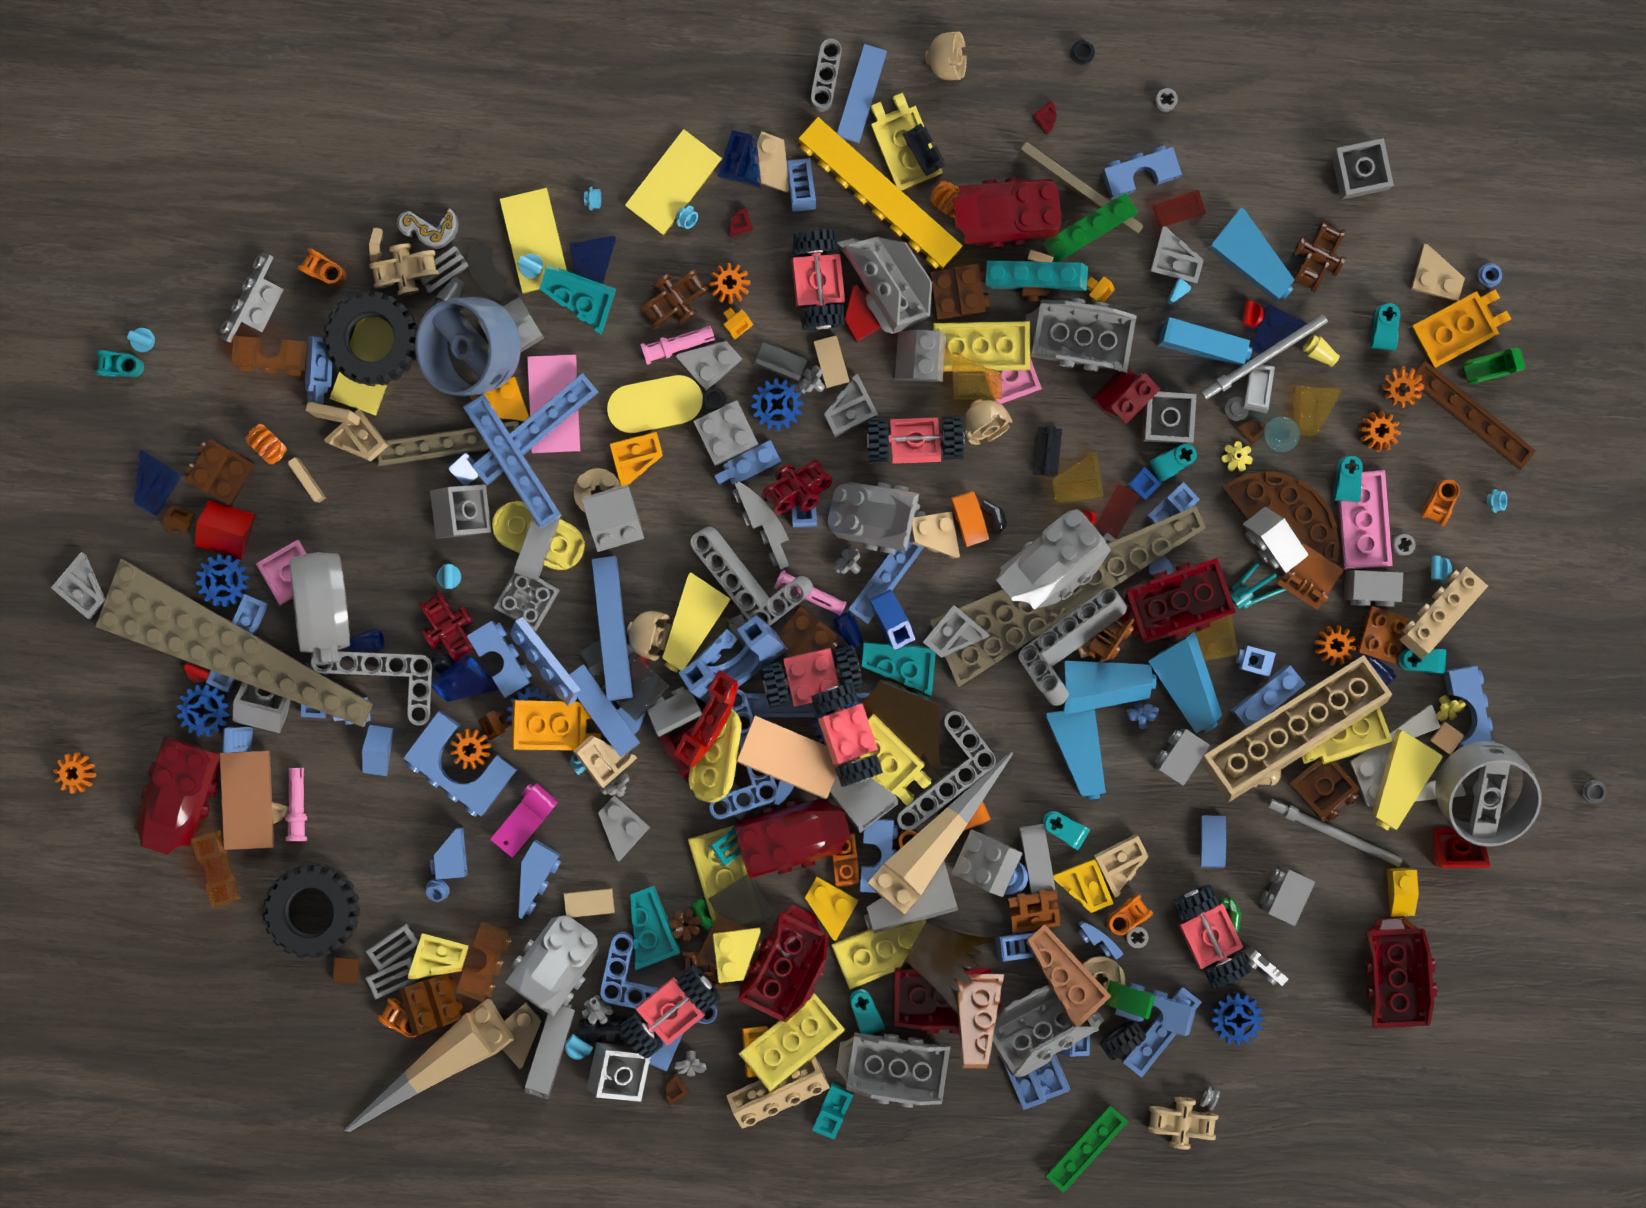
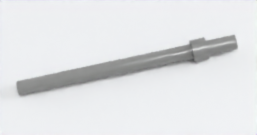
(1224, 382)
(1292, 813)

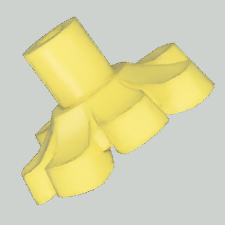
(1232, 458)
(1449, 708)

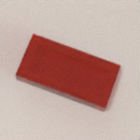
(1179, 209)
(1117, 511)

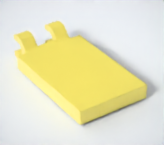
(897, 154)
(1359, 737)
(897, 762)

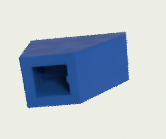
(892, 619)

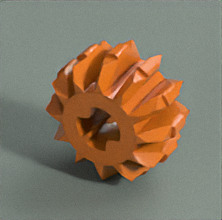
(943, 196)
(730, 293)
(1412, 390)
(1385, 423)
(266, 444)
(1334, 654)
(467, 740)
(83, 772)

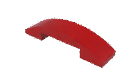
(711, 722)

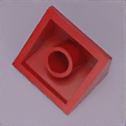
(224, 529)
(1454, 851)

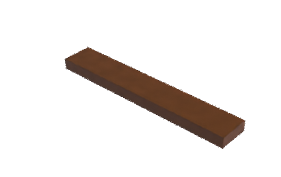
(1474, 416)

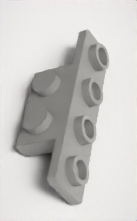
(255, 302)

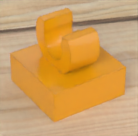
(1100, 290)
(737, 323)

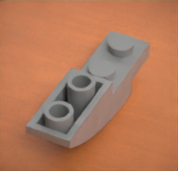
(758, 515)

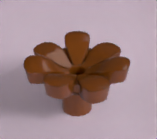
(685, 930)

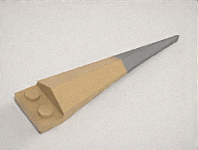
(914, 865)
(463, 1045)

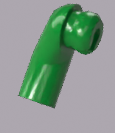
(697, 908)
(1233, 911)

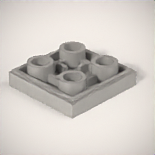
(527, 599)

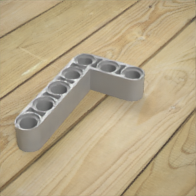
(746, 582)
(1066, 637)
(383, 669)
(951, 777)

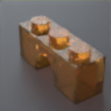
(248, 355)
(220, 877)
(478, 982)

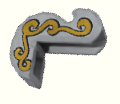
(430, 236)

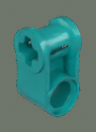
(1385, 333)
(114, 364)
(1169, 462)
(1348, 483)
(1432, 663)
(1068, 831)
(867, 1015)

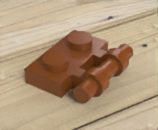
(1036, 916)

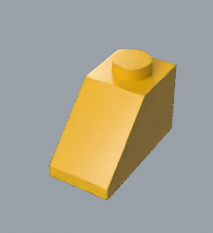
(1402, 891)

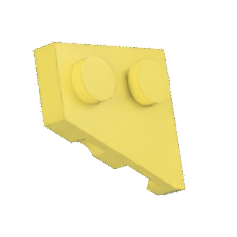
(734, 953)
(437, 957)

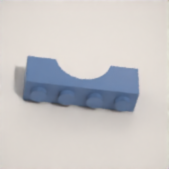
(1466, 685)

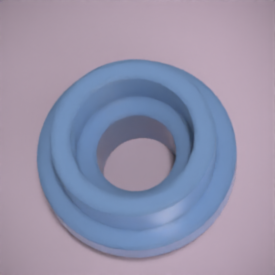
(1495, 270)
(437, 890)

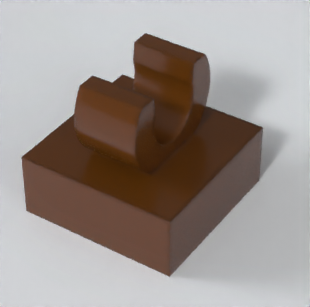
(178, 518)
(492, 724)

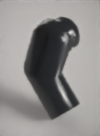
(997, 516)

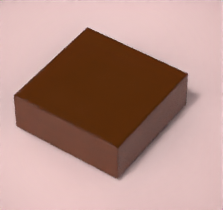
(346, 970)

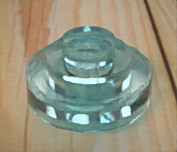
(1281, 434)

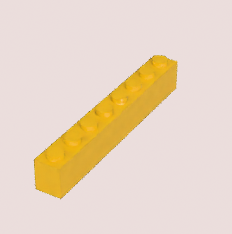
(879, 193)

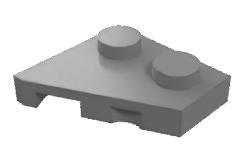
(1176, 258)
(80, 587)
(954, 633)

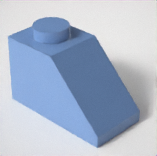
(451, 857)

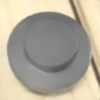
(1235, 410)
(1594, 791)

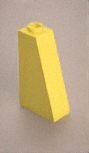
(695, 617)
(1404, 777)

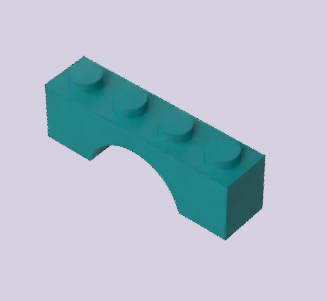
(1054, 275)

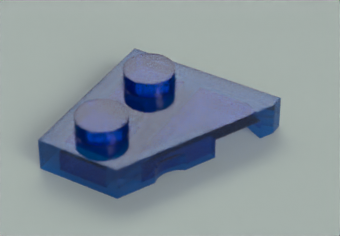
(741, 160)
(592, 257)
(1274, 328)
(154, 483)
(463, 680)

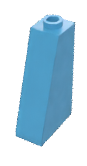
(1250, 254)
(1204, 342)
(1188, 682)
(1105, 684)
(1080, 748)

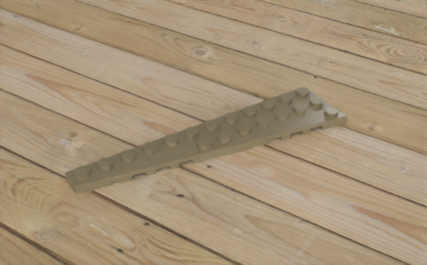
(1017, 623)
(175, 624)

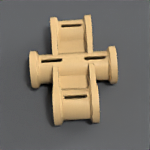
(404, 269)
(1182, 1123)

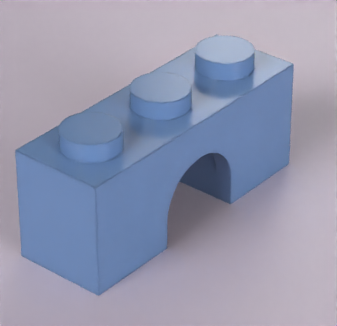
(1160, 164)
(513, 675)
(1269, 697)
(880, 834)
(1177, 1014)

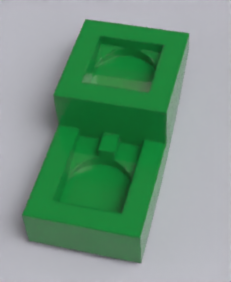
(1130, 999)

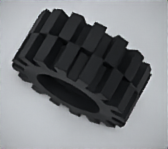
(1122, 1040)

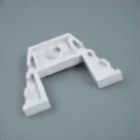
(1370, 765)

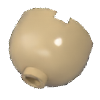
(946, 56)
(985, 420)
(649, 634)

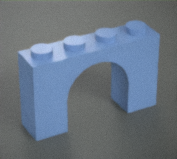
(761, 649)
(427, 755)

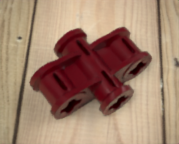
(797, 487)
(443, 618)

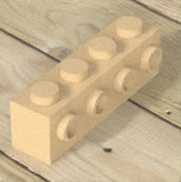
(1443, 613)
(757, 1103)

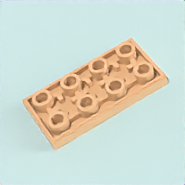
(788, 757)

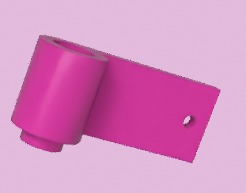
(524, 819)

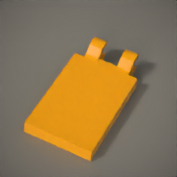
(1459, 327)
(549, 725)

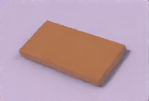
(247, 800)

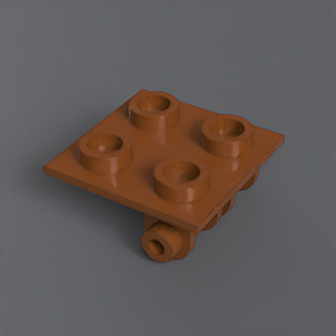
(1311, 578)
(1382, 634)
(1111, 649)

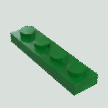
(1090, 227)
(1086, 1148)

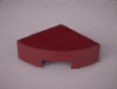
(1046, 117)
(740, 223)

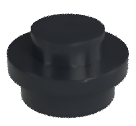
(1082, 52)
(714, 399)
(441, 662)

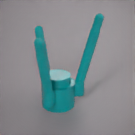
(1242, 595)

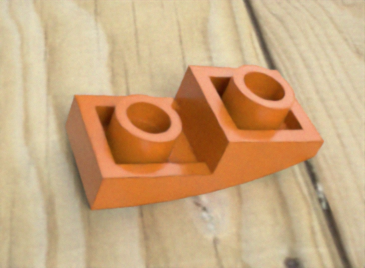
(970, 518)
(846, 864)

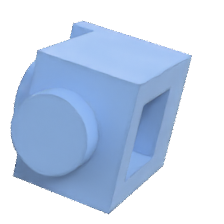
(1264, 660)

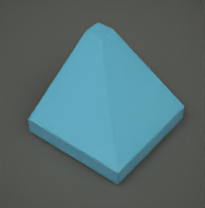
(1179, 289)

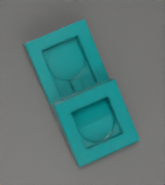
(832, 1111)

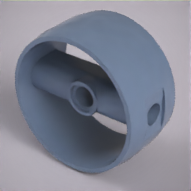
(491, 363)

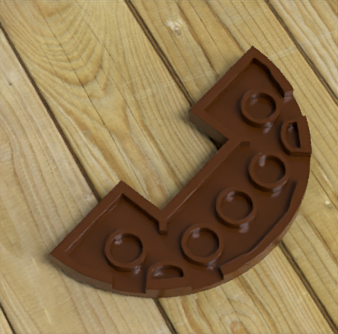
(1294, 501)

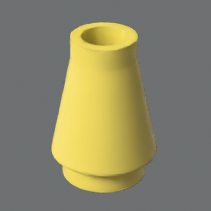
(1319, 350)

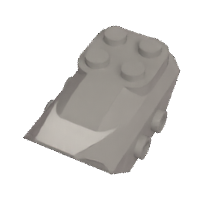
(894, 281)
(1082, 334)
(873, 515)
(1055, 562)
(554, 964)
(1035, 1030)
(894, 1069)

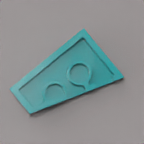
(583, 296)
(906, 664)
(651, 928)

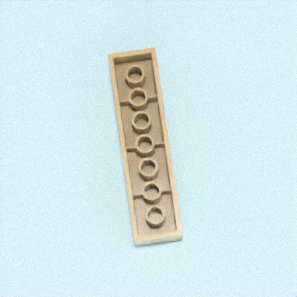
(1296, 728)

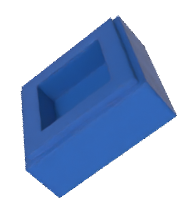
(1144, 483)

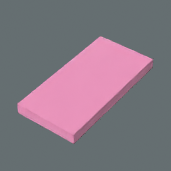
(546, 379)
(1366, 525)

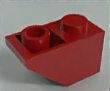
(859, 317)

